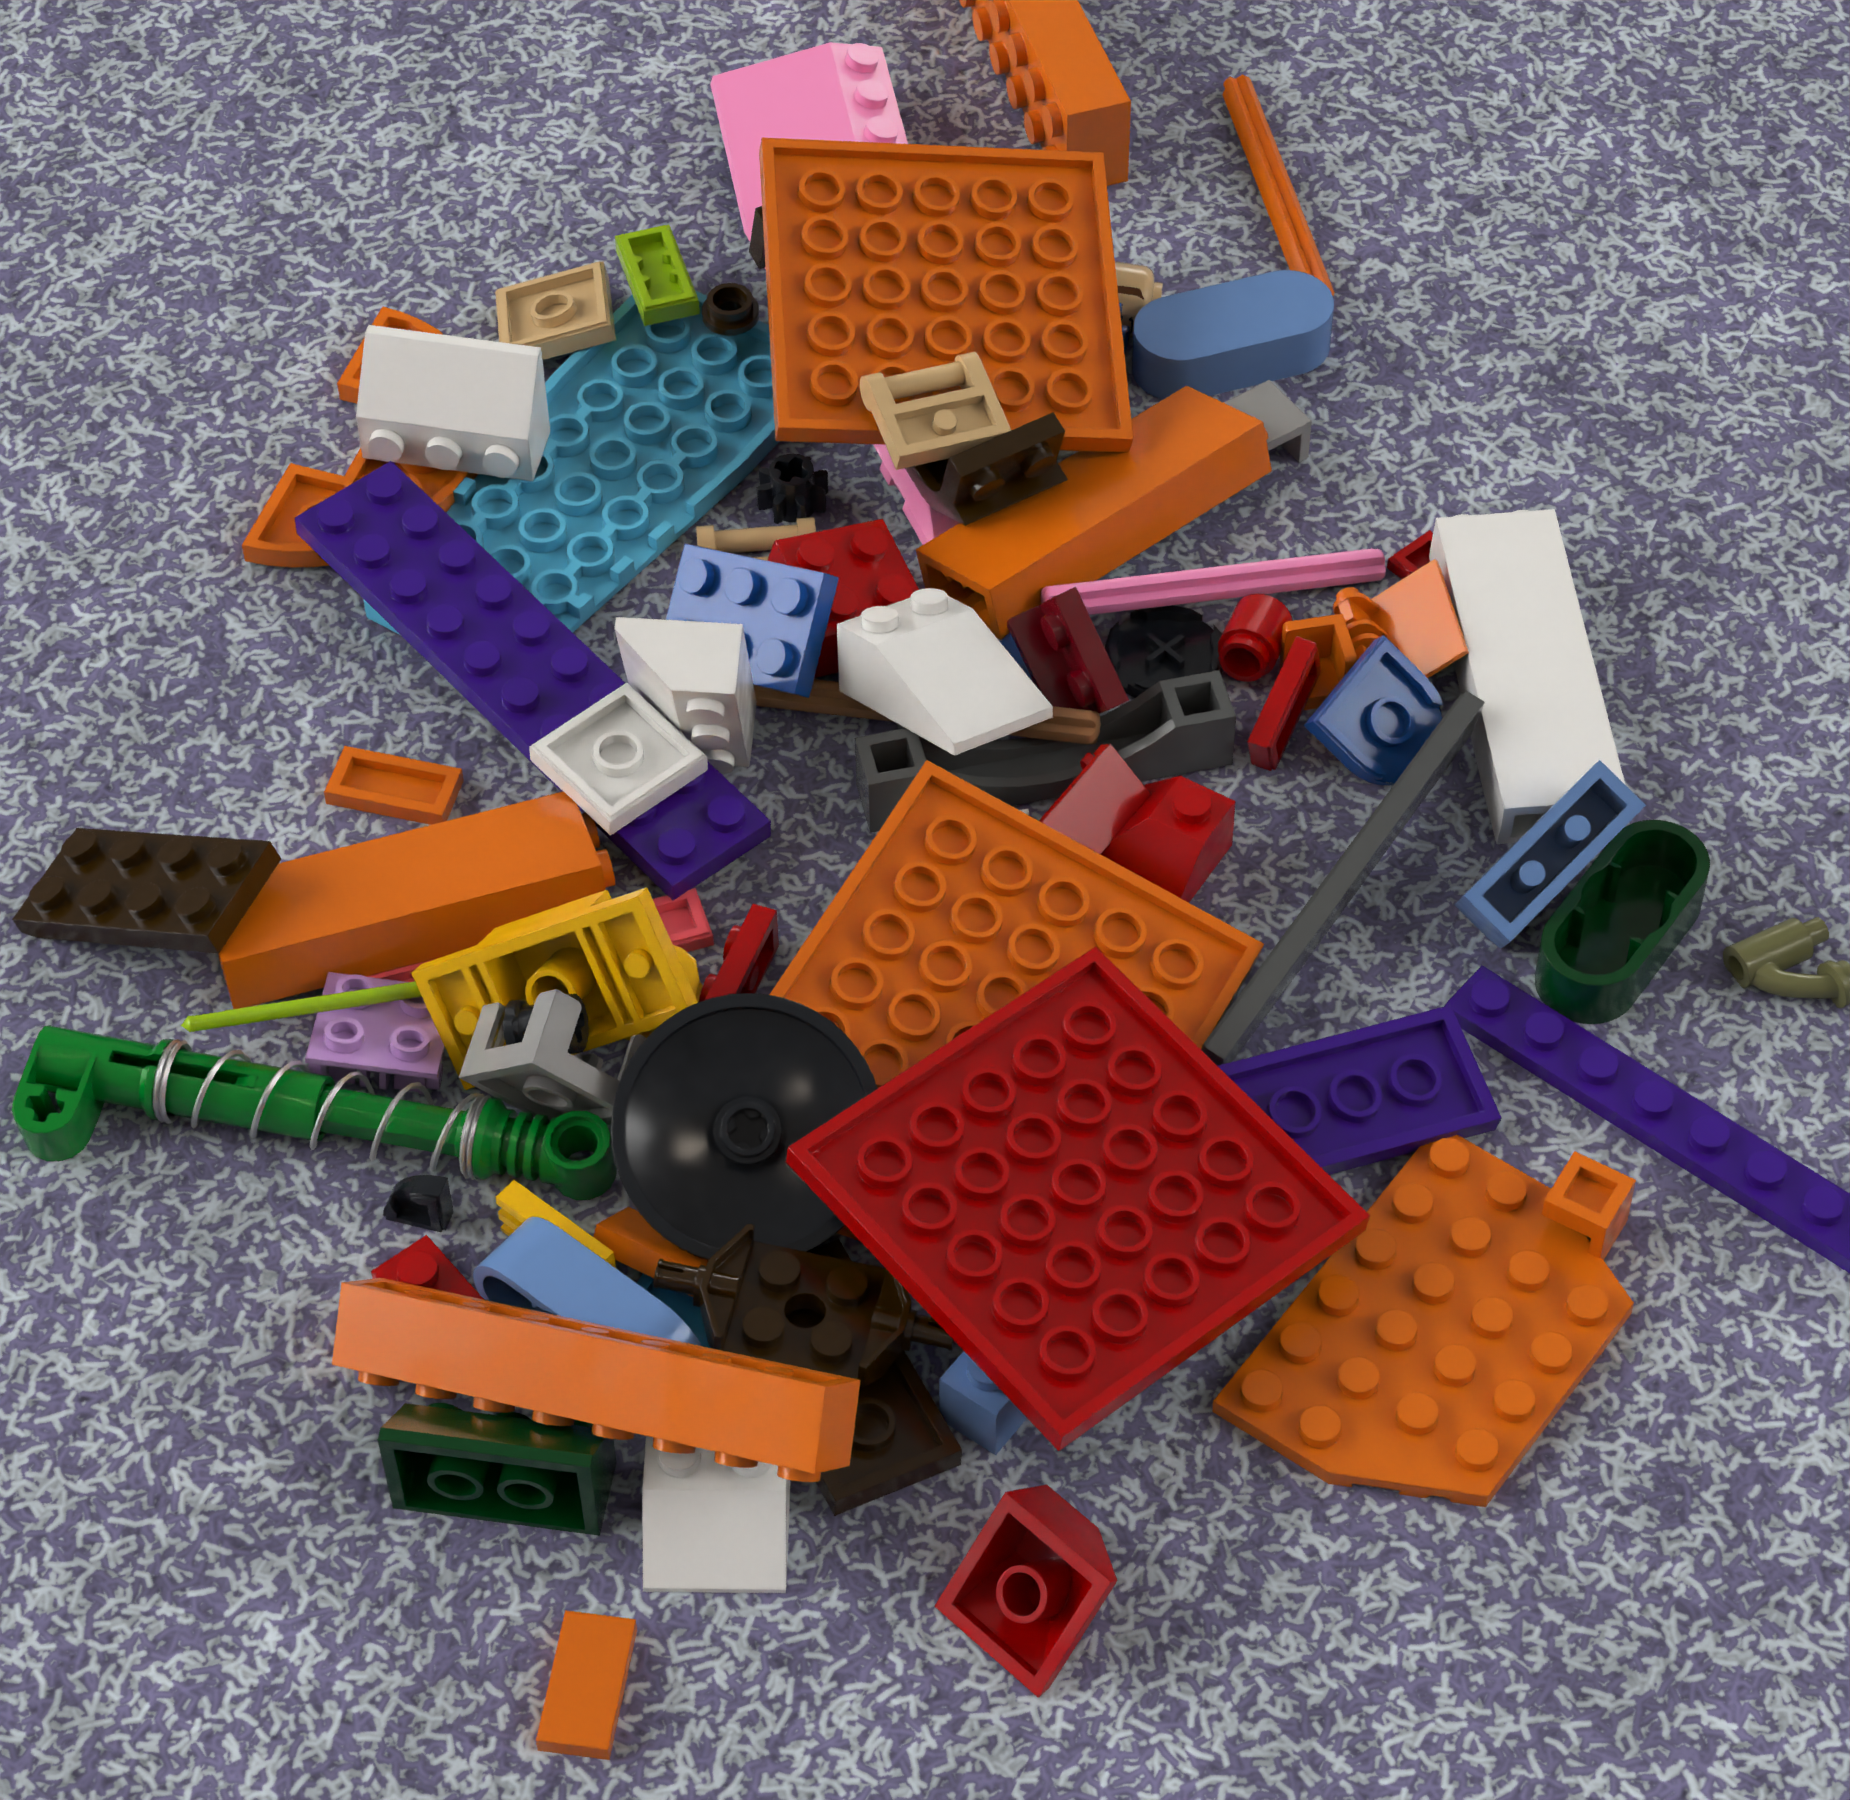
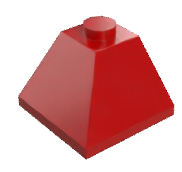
(1176, 836)
(1030, 1584)

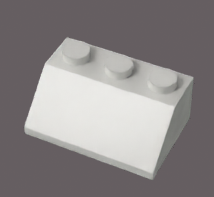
(452, 403)
(696, 680)

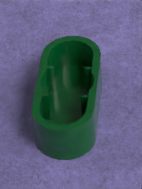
(1621, 921)

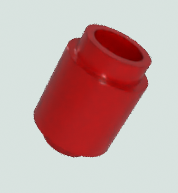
(1253, 637)

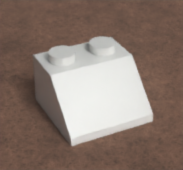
(713, 1525)

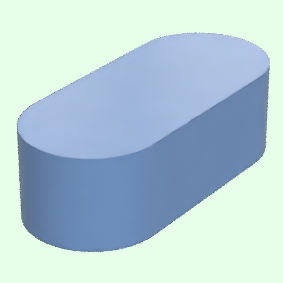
(1233, 334)
(557, 1275)

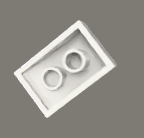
(937, 672)

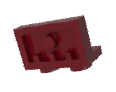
(1067, 655)

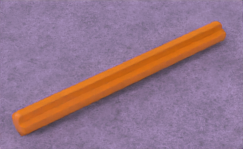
(1273, 179)

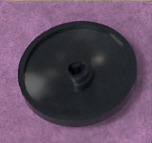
(712, 1115)

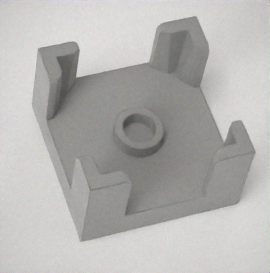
(538, 1071)

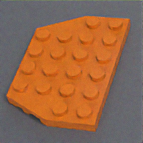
(1433, 1335)

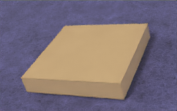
(558, 311)

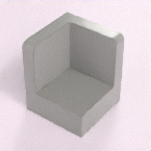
(1281, 418)

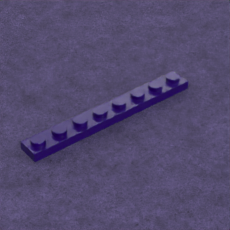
(1657, 1113)

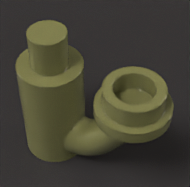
(1766, 955)

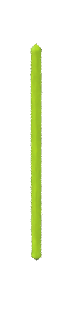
(301, 1007)

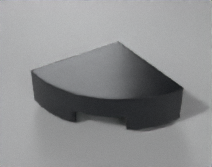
(421, 1202)

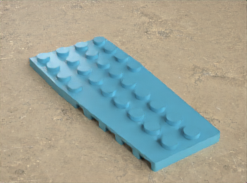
(633, 459)

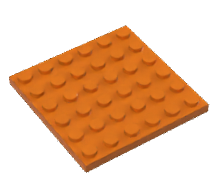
(933, 255)
(978, 905)

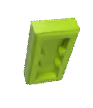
(657, 275)

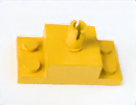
(592, 947)

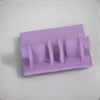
(376, 1038)

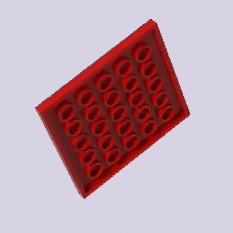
(1077, 1195)

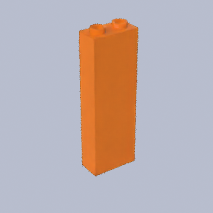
(1112, 507)
(411, 896)

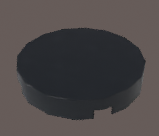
(1161, 646)

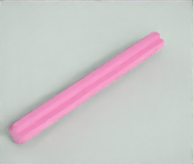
(1226, 581)

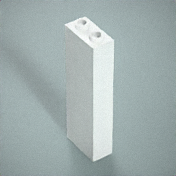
(1525, 661)

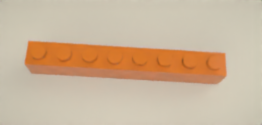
(598, 1376)

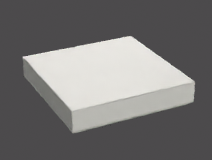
(618, 758)

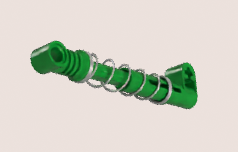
(177, 1082)

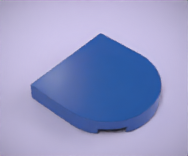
(1378, 714)

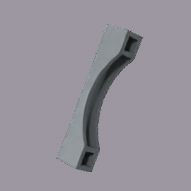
(1161, 733)

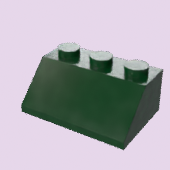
(497, 1468)

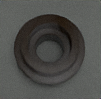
(730, 310)

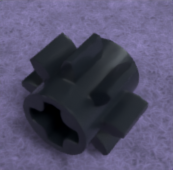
(792, 488)

